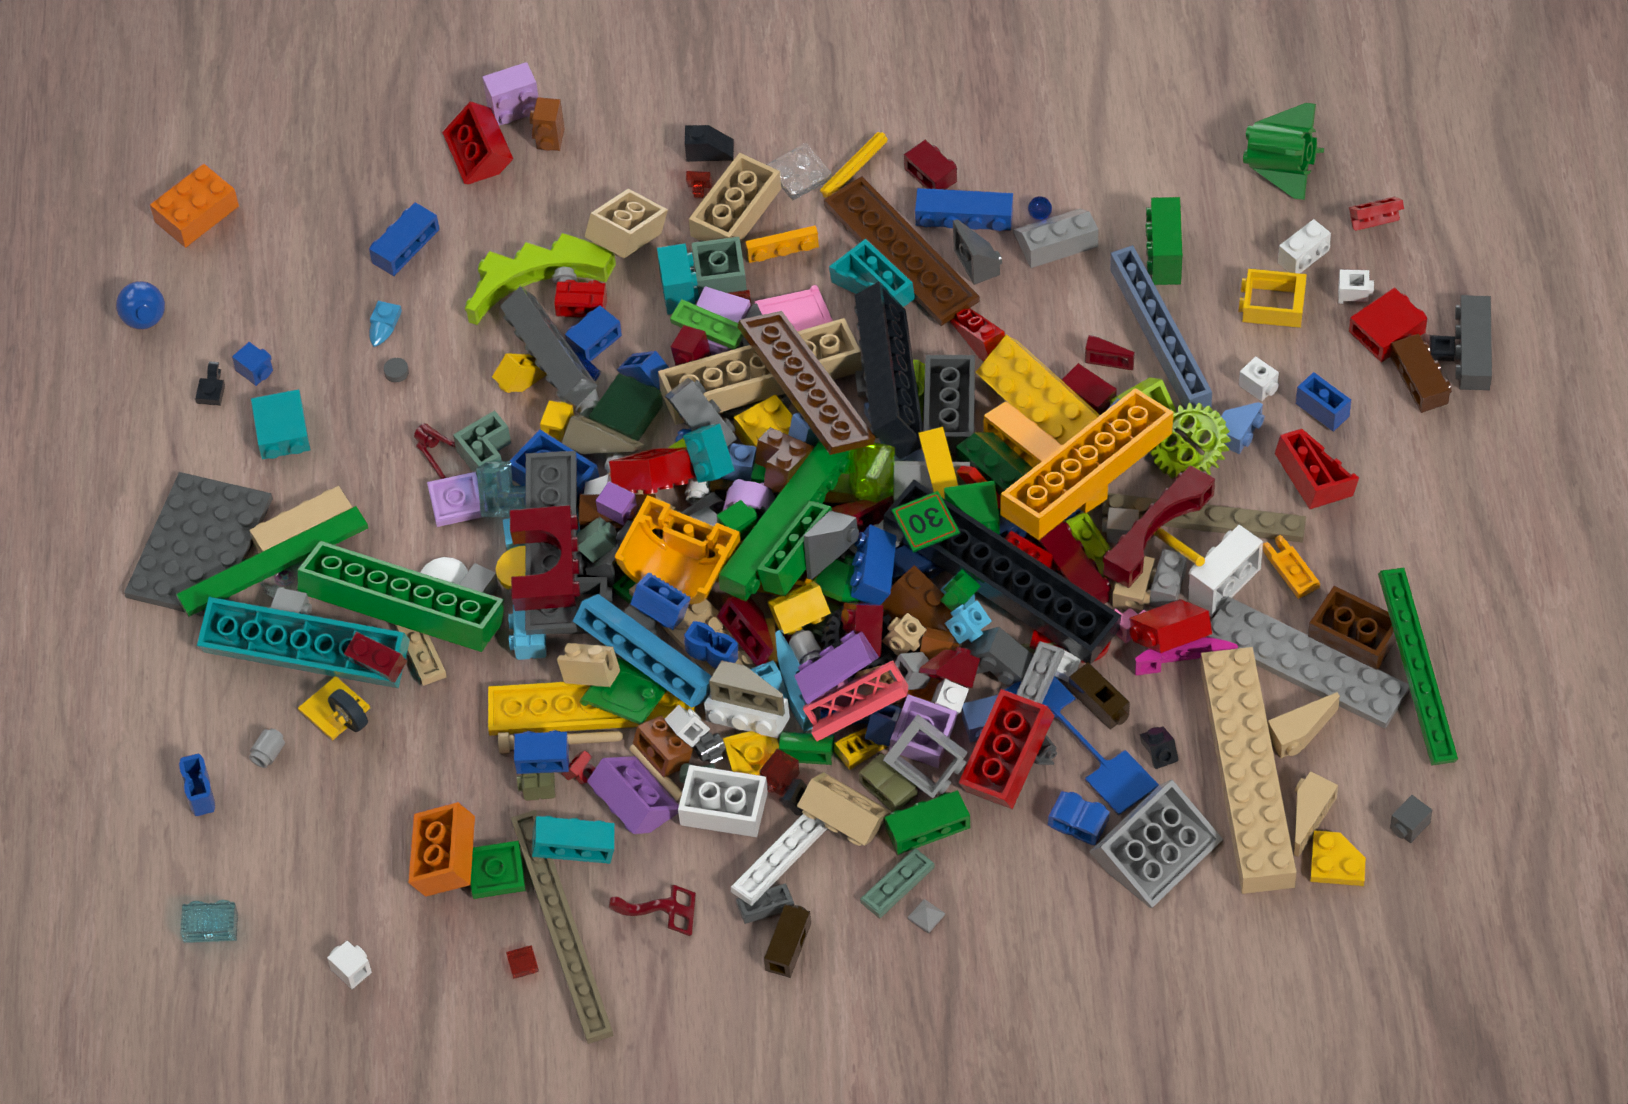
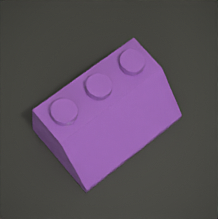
(834, 666)
(632, 794)

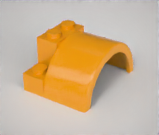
(682, 555)

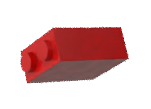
(1387, 321)
(1170, 626)

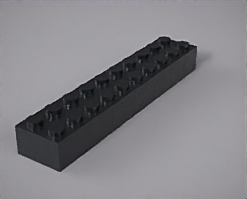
(1017, 582)

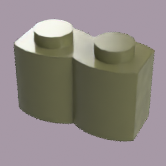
(887, 784)

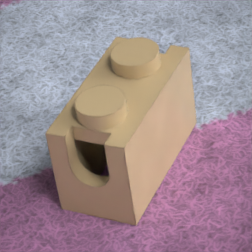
(1139, 591)
(588, 665)

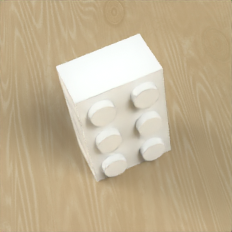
(1225, 569)
(723, 801)

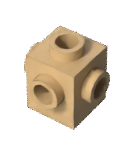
(904, 634)

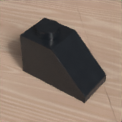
(707, 144)

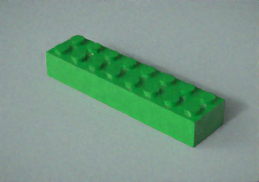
(401, 596)

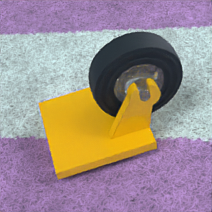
(336, 709)

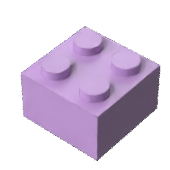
(511, 93)
(922, 747)

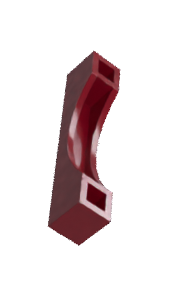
(1186, 495)

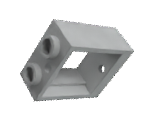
(914, 774)

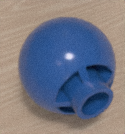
(140, 305)

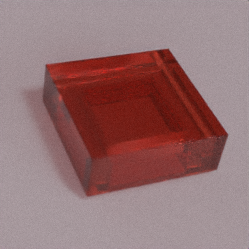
(522, 962)

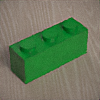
(927, 822)

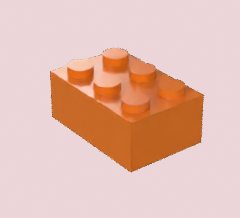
(194, 205)
(441, 849)

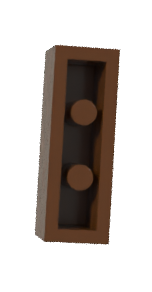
(1420, 373)

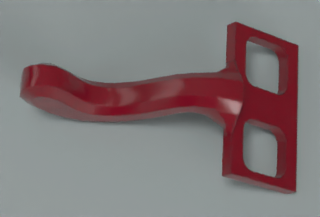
(668, 905)

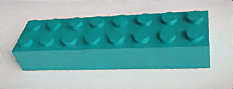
(291, 640)

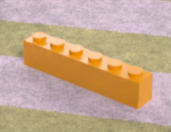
(1028, 441)

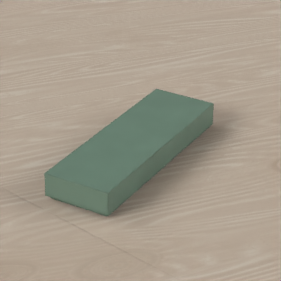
(897, 883)

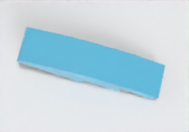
(788, 668)

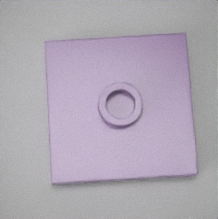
(455, 499)

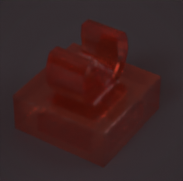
(699, 181)

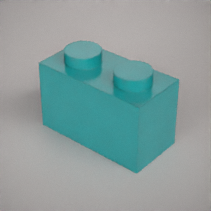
(708, 453)

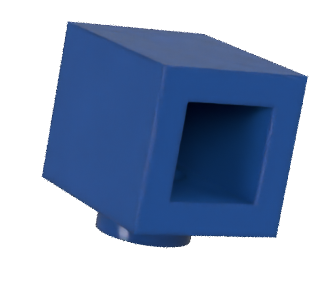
(253, 363)

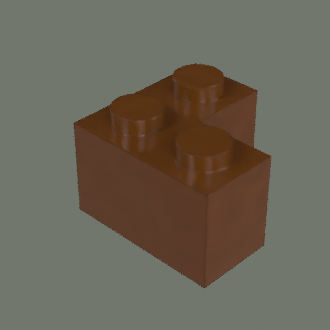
(780, 456)

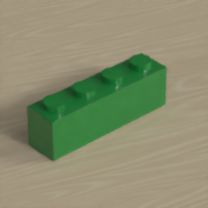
(787, 558)

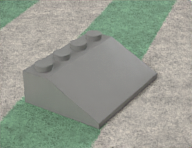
(1157, 844)

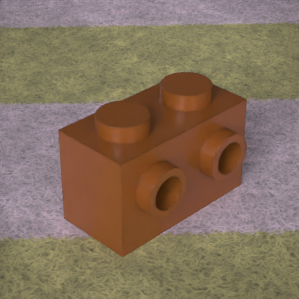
(547, 124)
(662, 746)

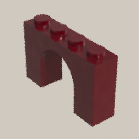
(557, 586)

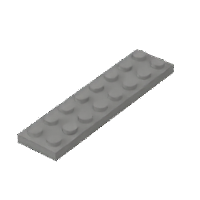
(1310, 663)

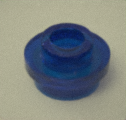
(1039, 203)

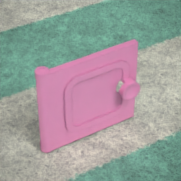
(802, 308)

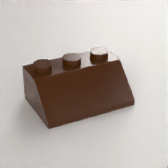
(920, 599)

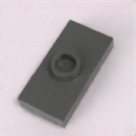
(768, 904)

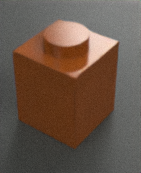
(936, 641)

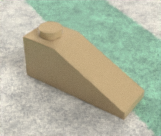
(1298, 727)
(1313, 802)

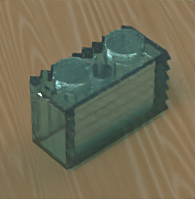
(209, 921)

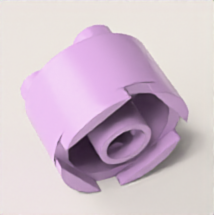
(751, 494)

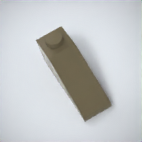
(592, 437)
(744, 688)

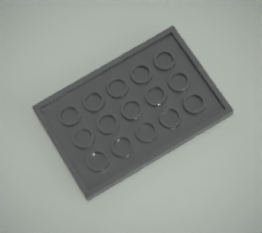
(196, 537)

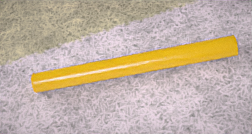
(1180, 547)

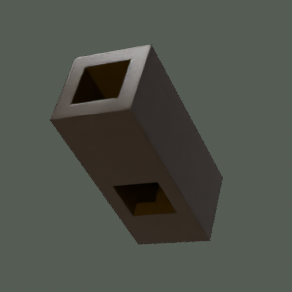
(1099, 696)
(787, 940)

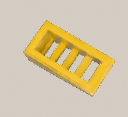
(851, 760)

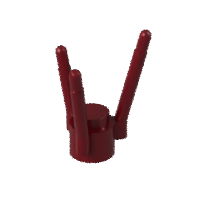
(430, 438)

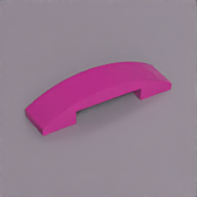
(1151, 661)

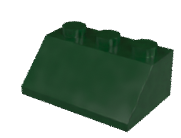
(992, 459)

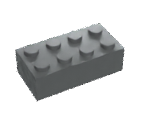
(950, 396)

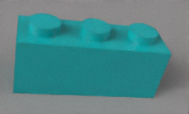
(573, 839)

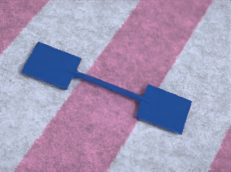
(1117, 780)

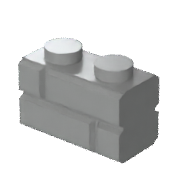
(1168, 578)

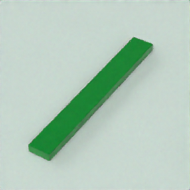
(271, 561)
(1418, 666)

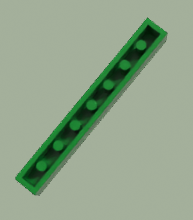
(809, 483)

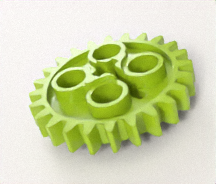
(1206, 424)

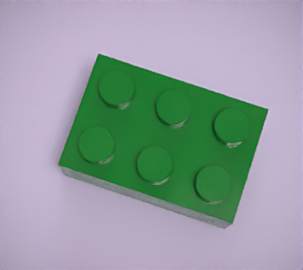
(1164, 240)

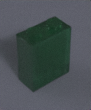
(628, 406)

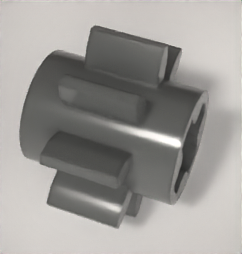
(710, 748)

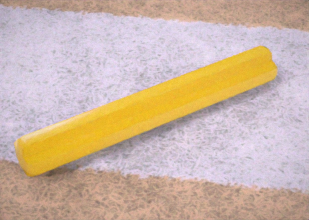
(854, 164)

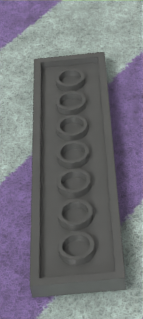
(549, 483)

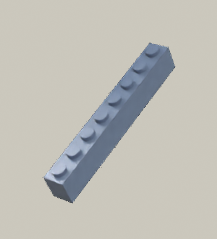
(1159, 328)

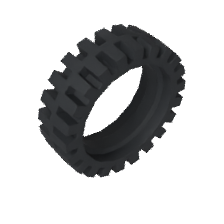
(831, 637)

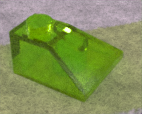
(872, 472)

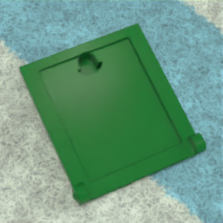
(626, 694)

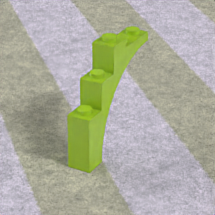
(533, 264)

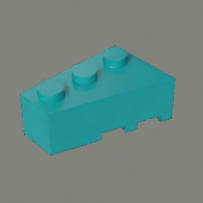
(867, 266)

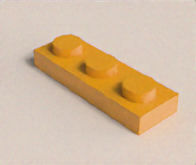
(782, 244)

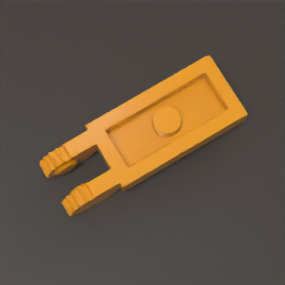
(1291, 567)

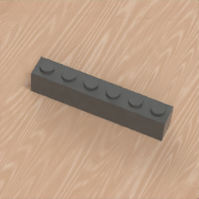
(548, 347)

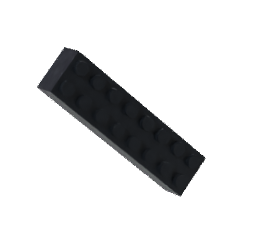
(888, 370)

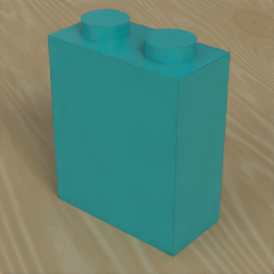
(280, 424)

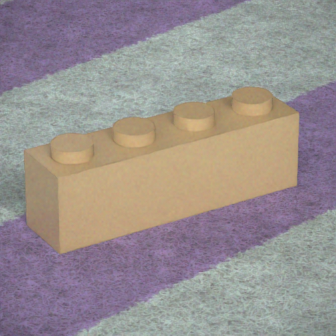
(299, 519)

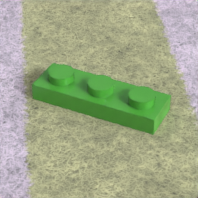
(716, 327)

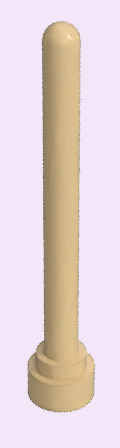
(506, 741)

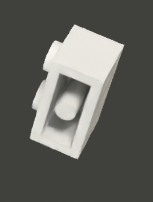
(1304, 247)

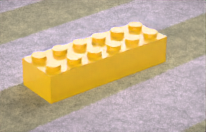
(1035, 390)

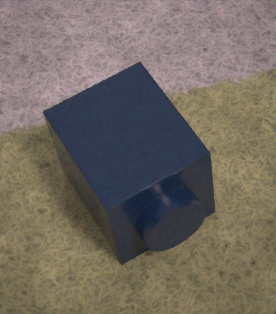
(882, 725)

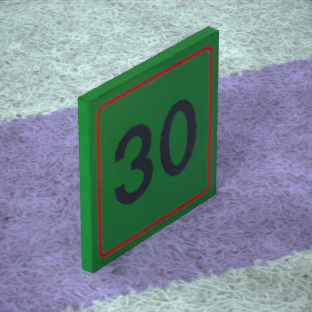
(925, 521)

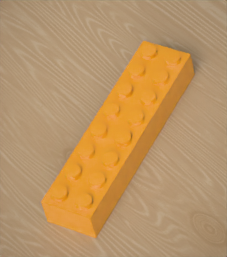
(1086, 463)

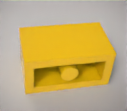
(799, 608)

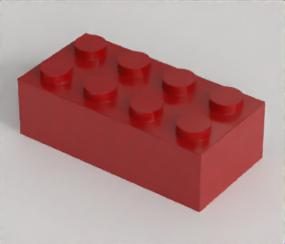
(1006, 749)

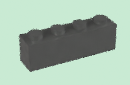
(1474, 342)

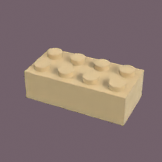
(735, 200)

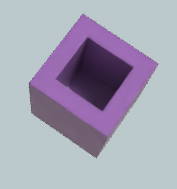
(616, 503)

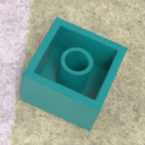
(677, 276)

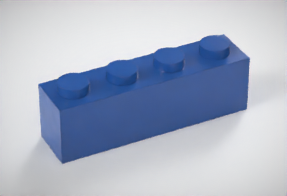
(972, 208)

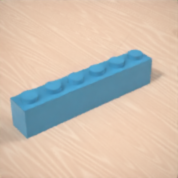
(644, 650)

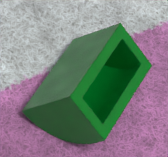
(806, 749)

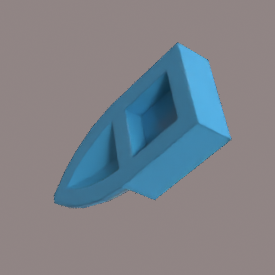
(383, 321)

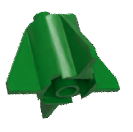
(1284, 148)

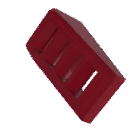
(1108, 354)

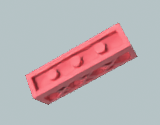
(861, 708)

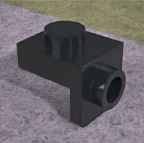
(1160, 746)

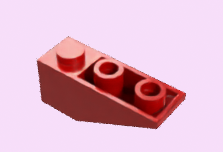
(978, 332)

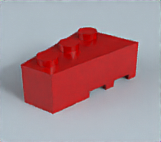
(1313, 471)

